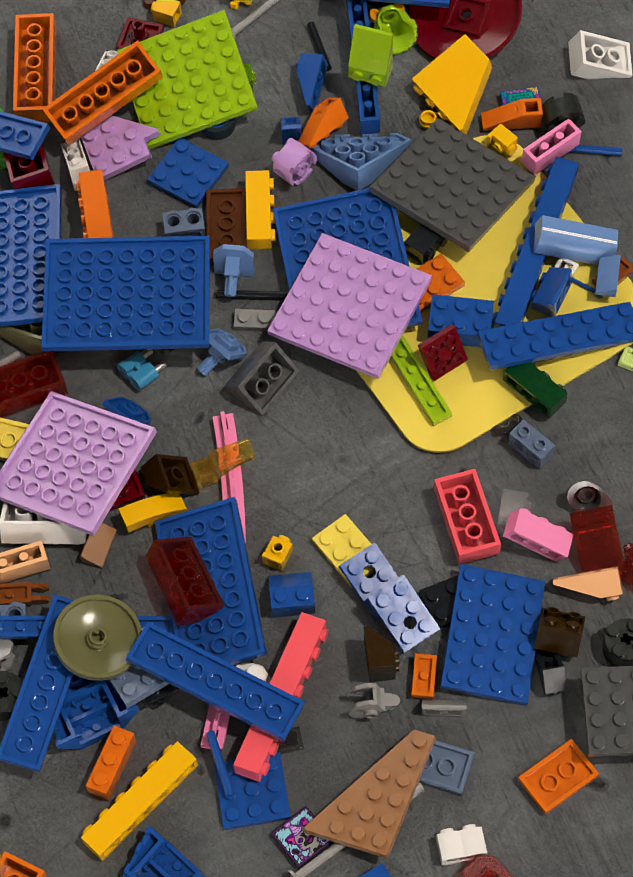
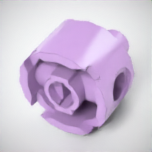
(293, 162)

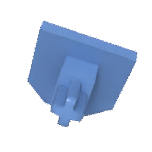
(233, 262)
(222, 347)

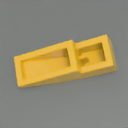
(150, 510)

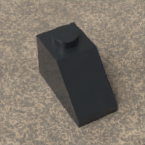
(550, 672)

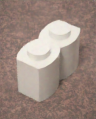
(461, 844)

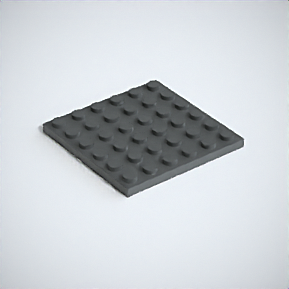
(453, 184)

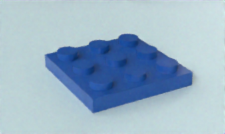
(187, 172)
(254, 800)

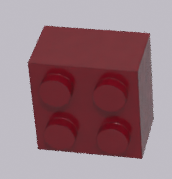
(27, 172)

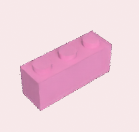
(551, 145)
(538, 534)

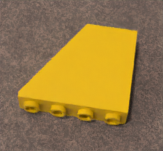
(455, 82)

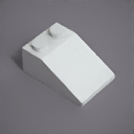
(599, 57)

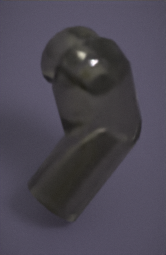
(501, 430)

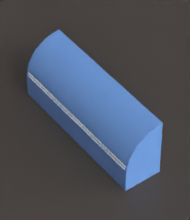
(574, 240)

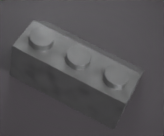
(262, 377)

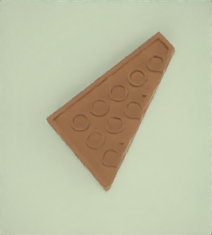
(375, 805)

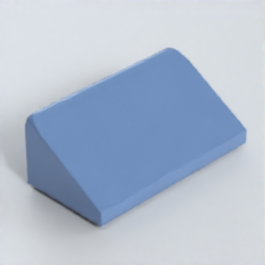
(608, 276)

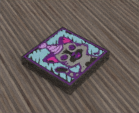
(296, 842)

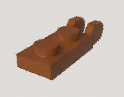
(22, 593)

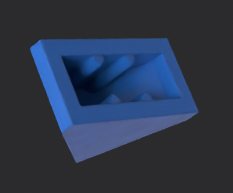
(290, 128)

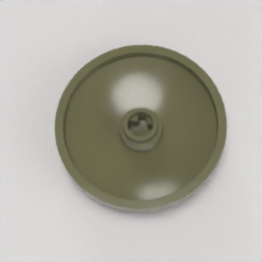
(96, 636)

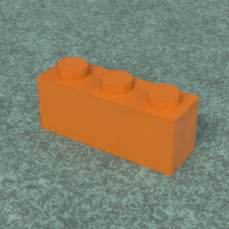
(111, 763)

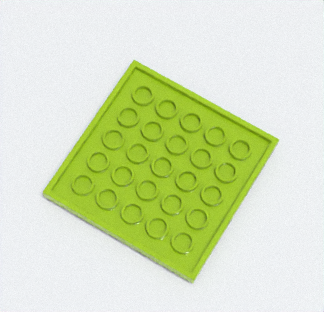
(200, 80)

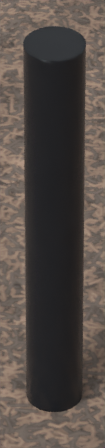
(318, 43)

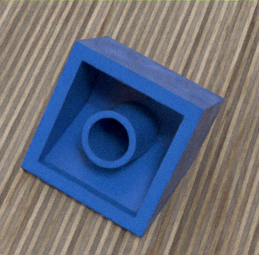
(552, 290)
(291, 594)

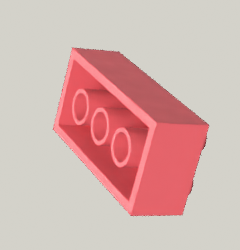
(467, 516)

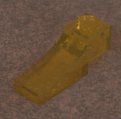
(221, 461)

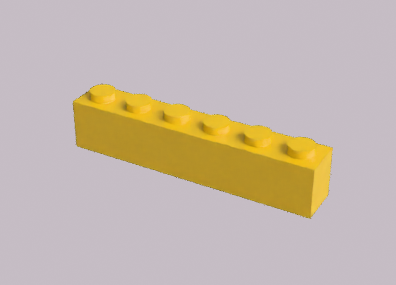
(139, 800)

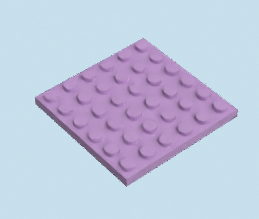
(350, 305)
(73, 462)

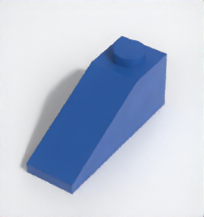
(311, 73)

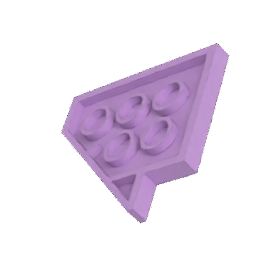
(118, 145)

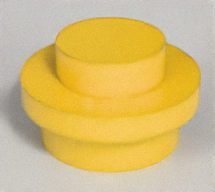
(427, 118)

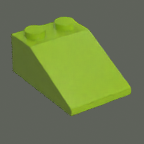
(371, 55)

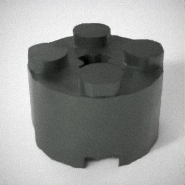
(560, 109)
(614, 642)
(9, 685)

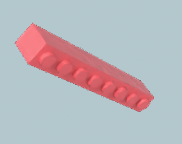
(289, 677)

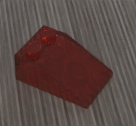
(597, 539)

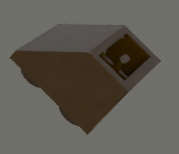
(560, 632)

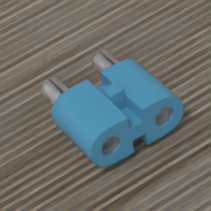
(138, 370)

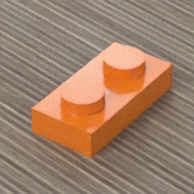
(424, 676)

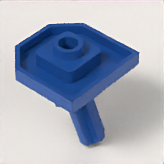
(128, 409)

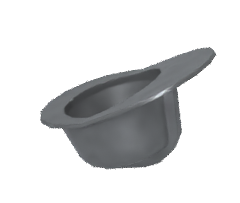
(587, 495)

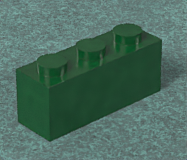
(536, 387)

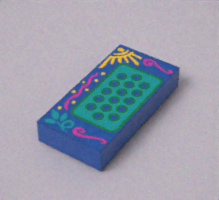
(514, 95)

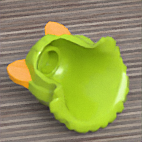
(396, 21)

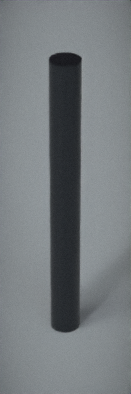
(255, 294)

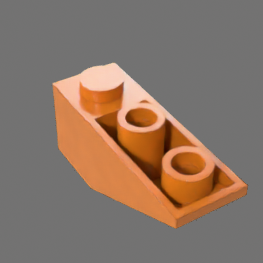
(514, 115)
(323, 120)

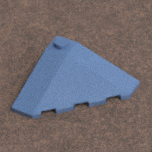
(359, 160)

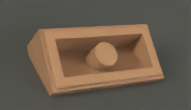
(98, 546)

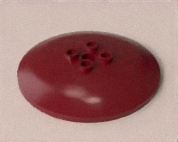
(488, 27)

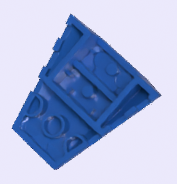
(90, 713)
(159, 858)

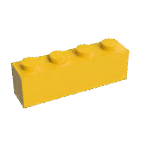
(259, 210)

